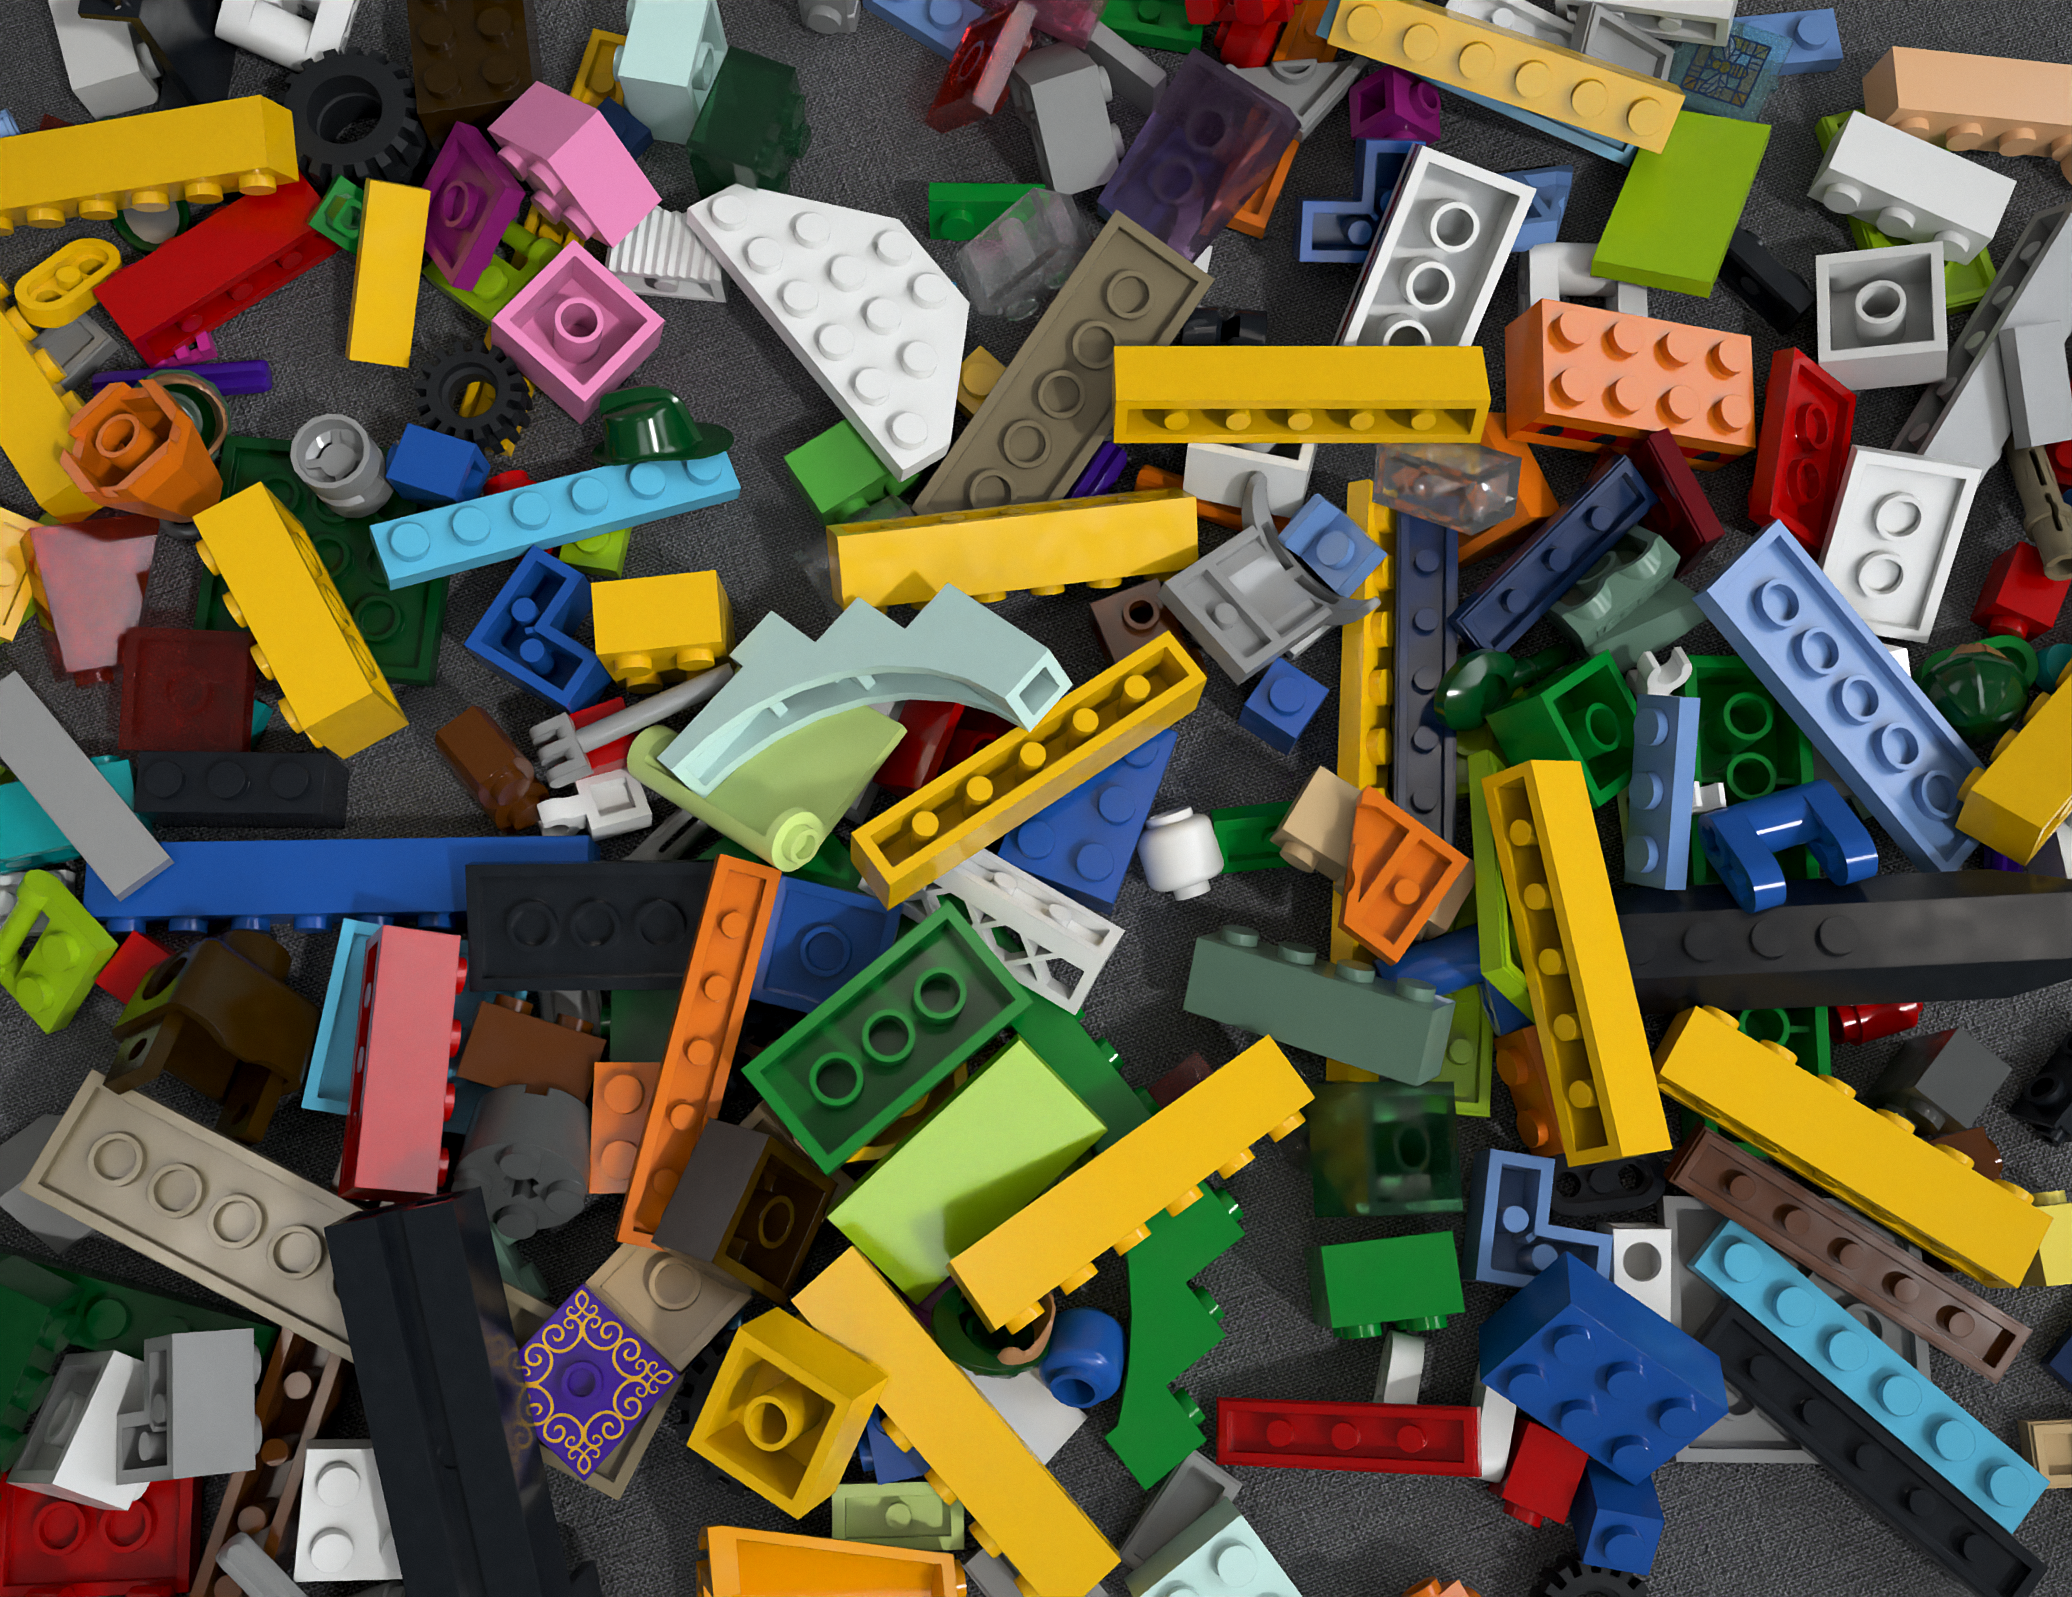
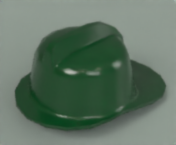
(654, 426)

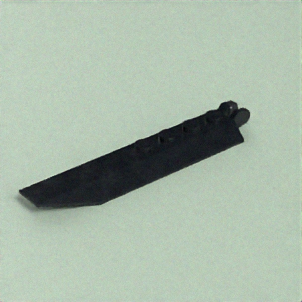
(1849, 943)

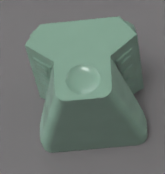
(1627, 602)

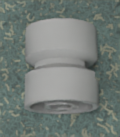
(341, 465)

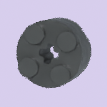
(527, 1158)

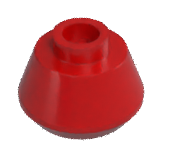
(1247, 44)

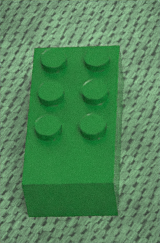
(887, 1038)

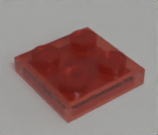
(981, 65)
(187, 690)

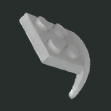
(1252, 595)

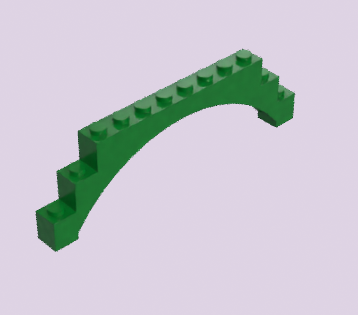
(1166, 1319)

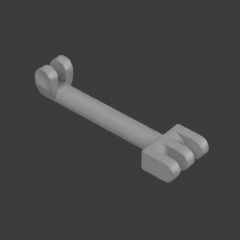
(574, 743)

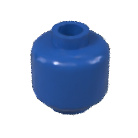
(1084, 1357)

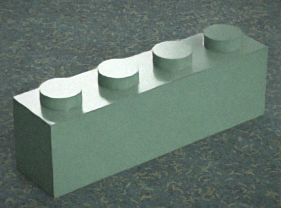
(1320, 1004)

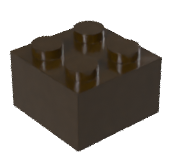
(745, 1211)

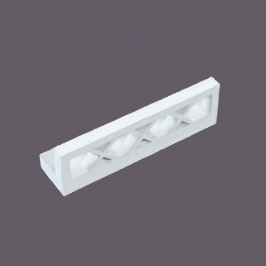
(1032, 910)

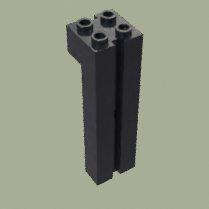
(448, 1402)

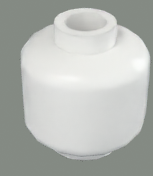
(1180, 852)

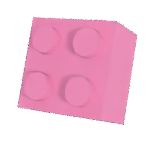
(573, 165)
(576, 331)

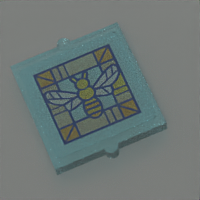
(1731, 78)

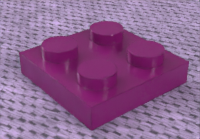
(468, 206)

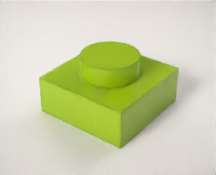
(599, 554)

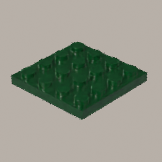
(397, 625)

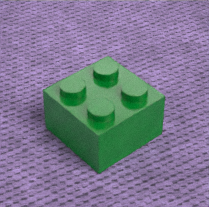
(1574, 716)
(1384, 1281)

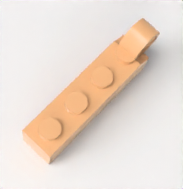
(1975, 102)

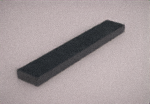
(1867, 1458)

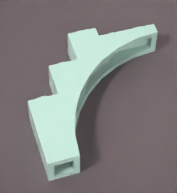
(864, 658)

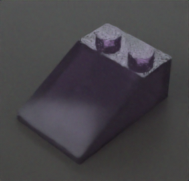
(1200, 155)

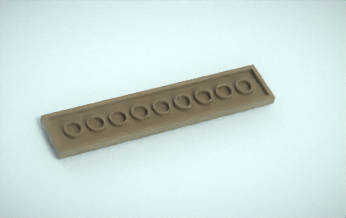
(239, 1227)

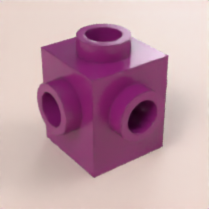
(1395, 106)

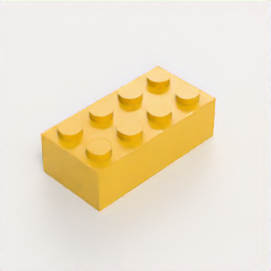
(298, 622)

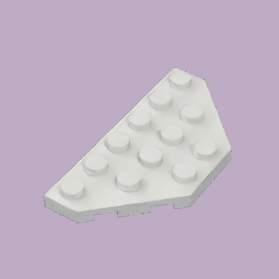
(854, 308)

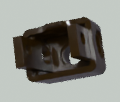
(222, 1027)

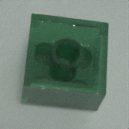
(749, 126)
(1384, 1149)

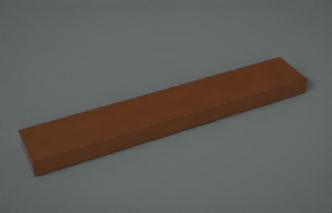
(1847, 1252)

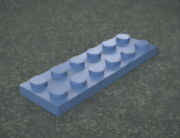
(1845, 694)

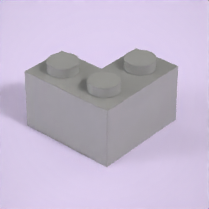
(1064, 106)
(195, 1408)

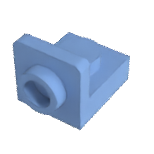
(1332, 545)

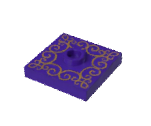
(590, 1380)

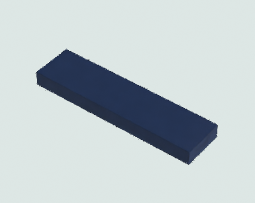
(1554, 557)

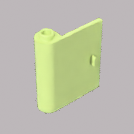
(789, 792)

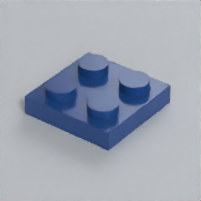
(819, 942)

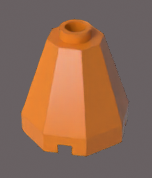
(141, 454)

